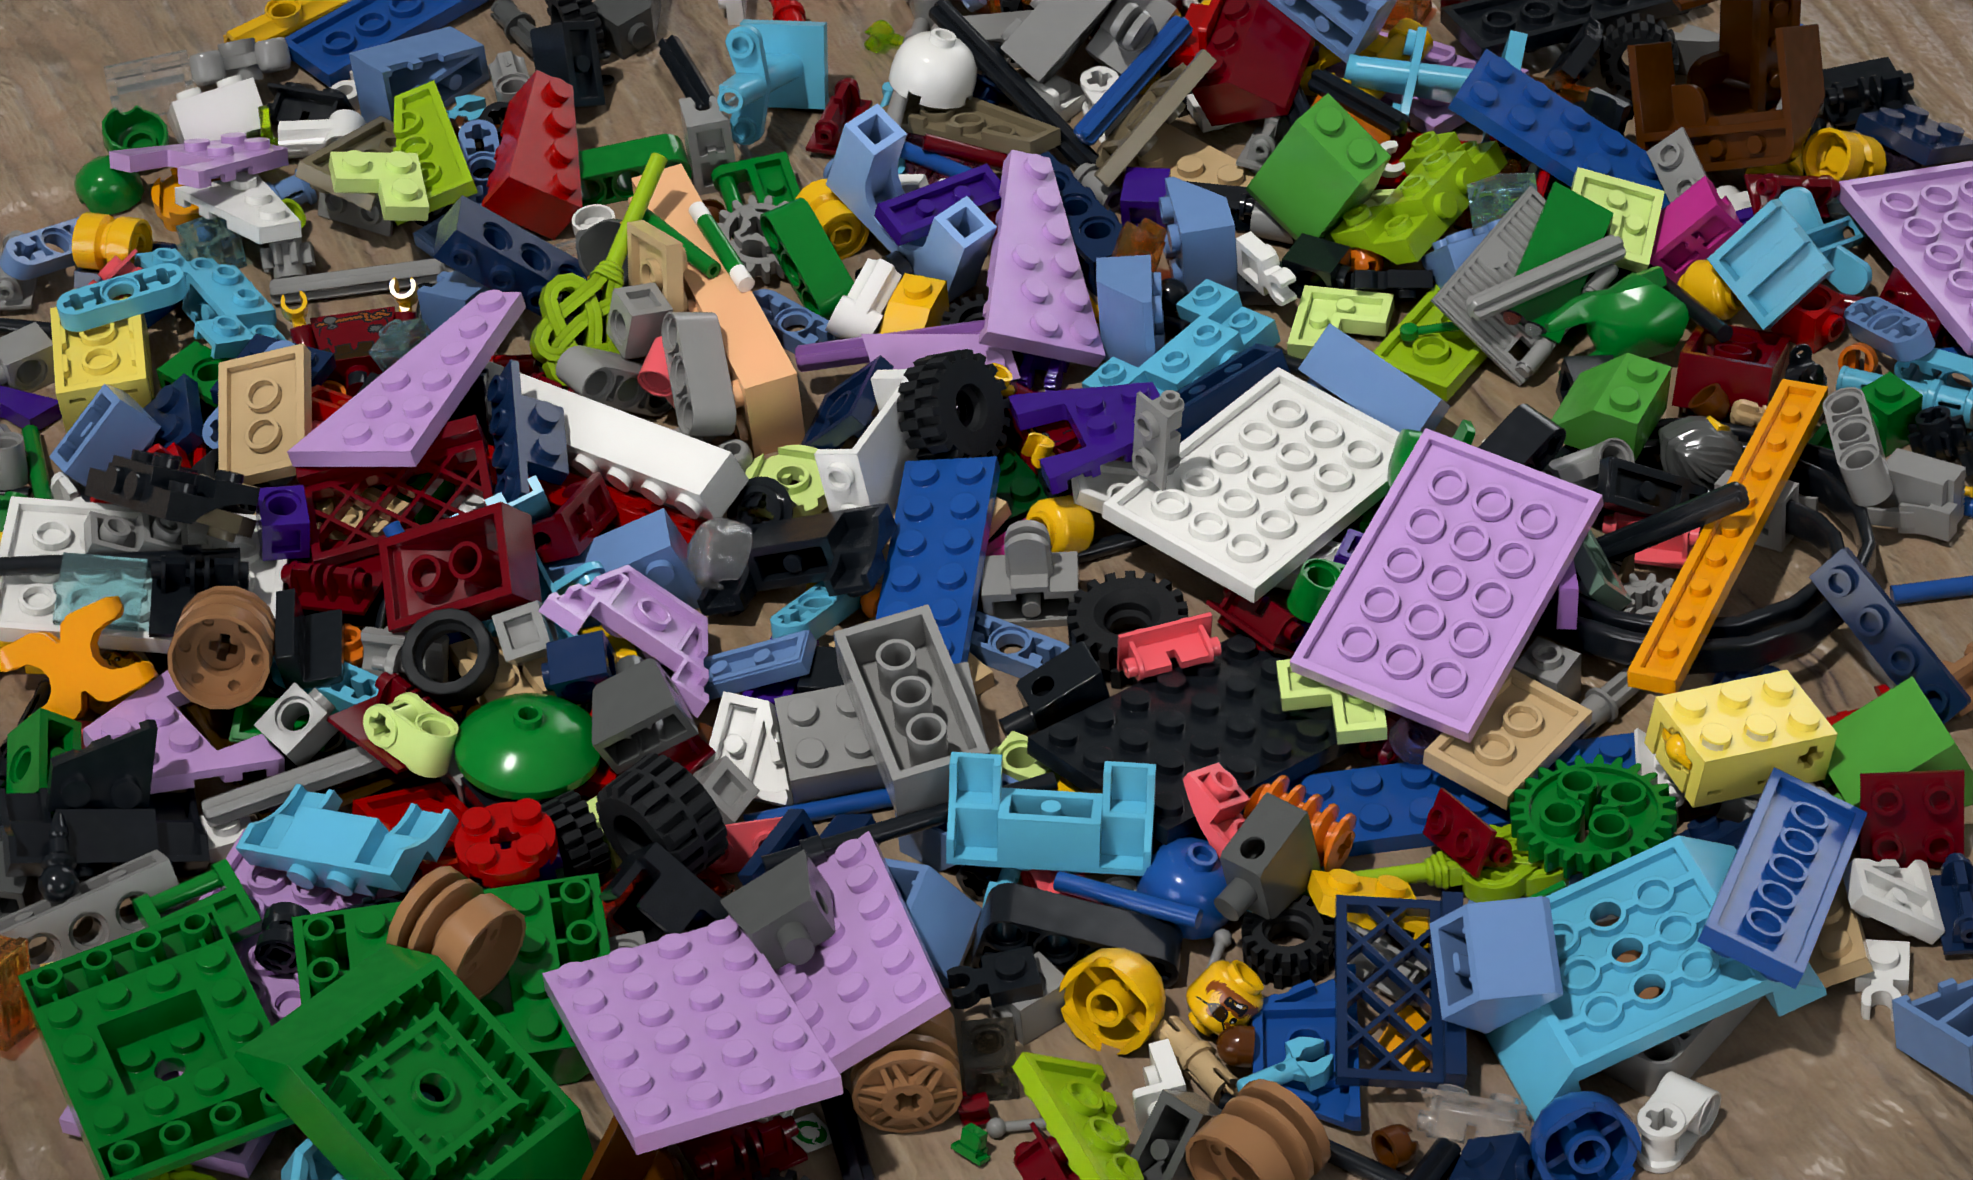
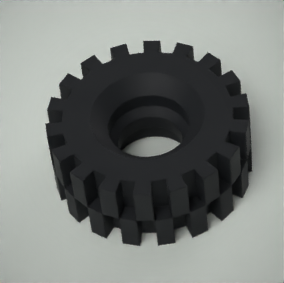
(931, 409)
(1120, 607)

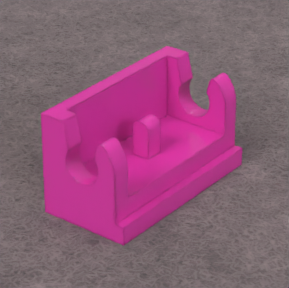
(1692, 228)

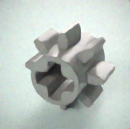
(287, 258)

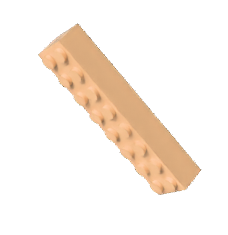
(758, 366)

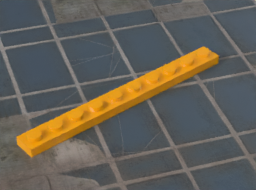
(1727, 542)

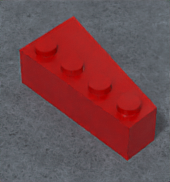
(538, 159)

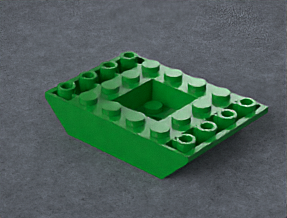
(562, 927)
(148, 1009)
(365, 1043)

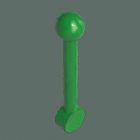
(1410, 331)

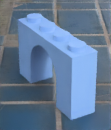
(867, 174)

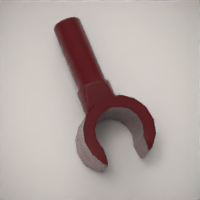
(974, 1109)

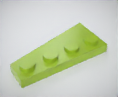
(426, 129)
(1078, 1115)

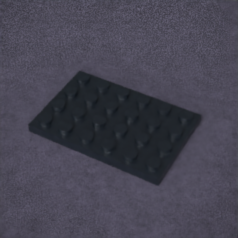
(1191, 721)

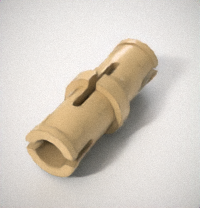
(1197, 1059)

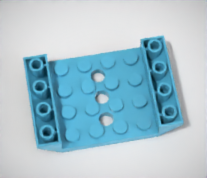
(1600, 1018)

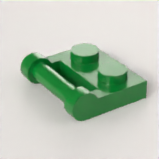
(765, 175)
(231, 903)

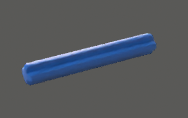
(1133, 80)

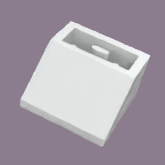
(216, 111)

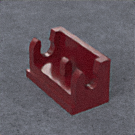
(577, 520)

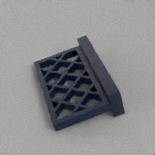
(1447, 1040)

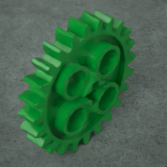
(1561, 804)

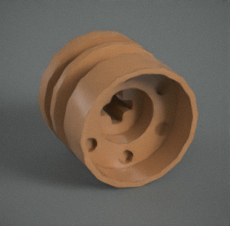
(215, 671)
(461, 925)
(911, 1080)
(1260, 1137)

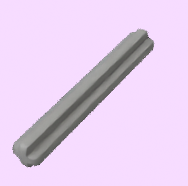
(1545, 278)
(354, 281)
(276, 789)

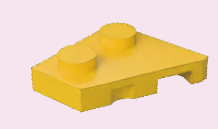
(1326, 885)

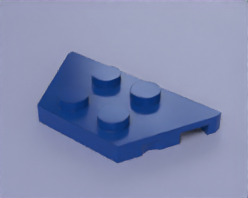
(1309, 1013)

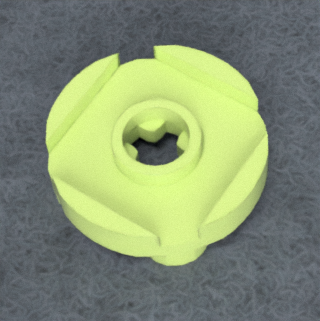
(790, 464)

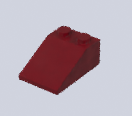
(1743, 366)
(464, 563)

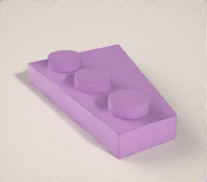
(904, 349)

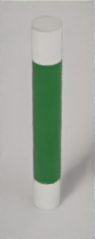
(721, 246)

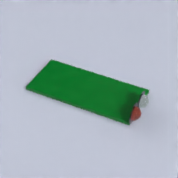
(1563, 226)

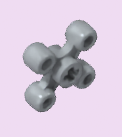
(240, 58)

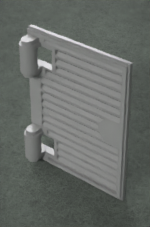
(1495, 262)

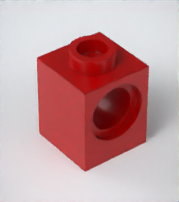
(1814, 319)

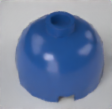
(1190, 875)
(1584, 1139)

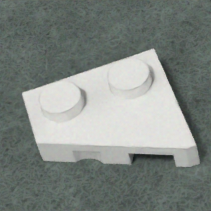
(751, 738)
(1895, 896)

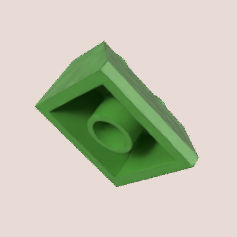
(1615, 401)

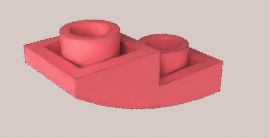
(1216, 803)

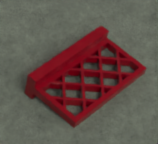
(455, 444)

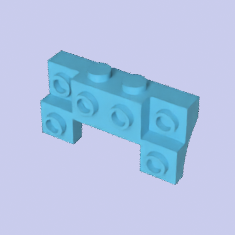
(219, 302)
(1216, 333)
(1047, 826)
(344, 848)

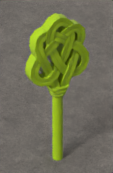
(608, 274)
(1494, 883)

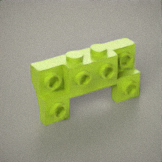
(1425, 200)

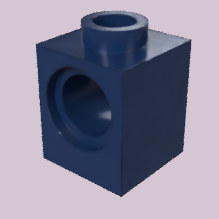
(578, 665)

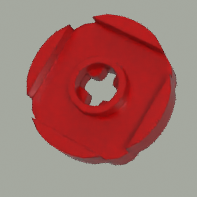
(486, 827)

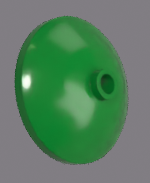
(527, 747)

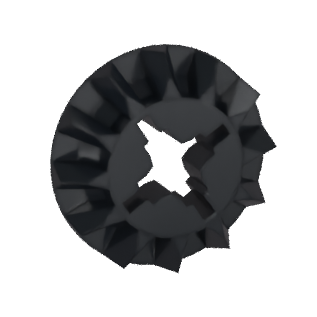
(761, 493)

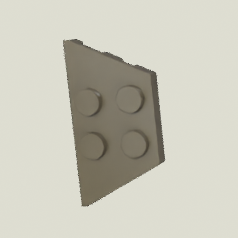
(1158, 105)

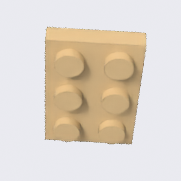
(657, 259)
(263, 412)
(1520, 733)

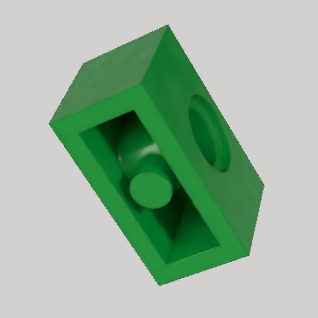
(32, 746)

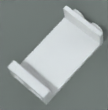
(876, 463)

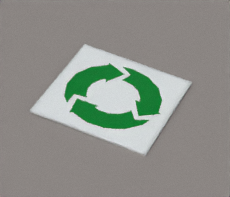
(812, 1133)

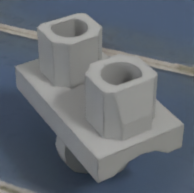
(383, 654)

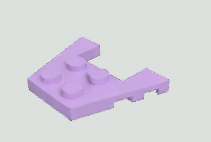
(204, 159)
(647, 617)
(181, 749)

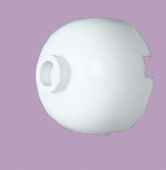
(935, 68)

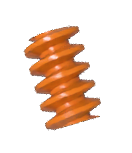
(1331, 837)

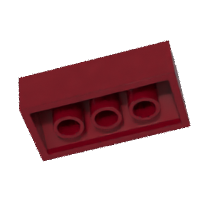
(1256, 64)

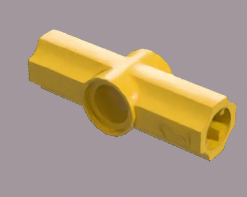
(283, 19)

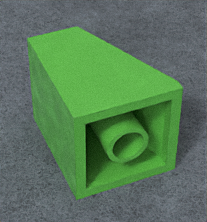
(1319, 171)
(1893, 735)

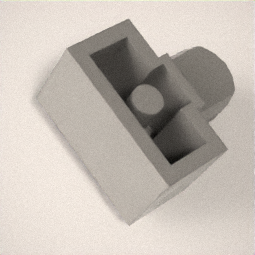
(1128, 31)
(1030, 581)

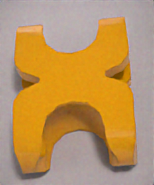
(75, 660)

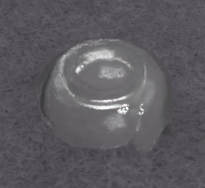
(718, 552)

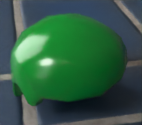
(133, 129)
(107, 189)

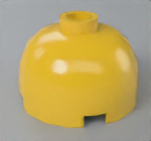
(1113, 999)

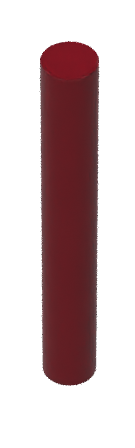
(963, 151)

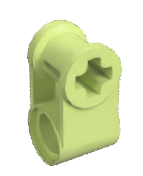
(413, 734)

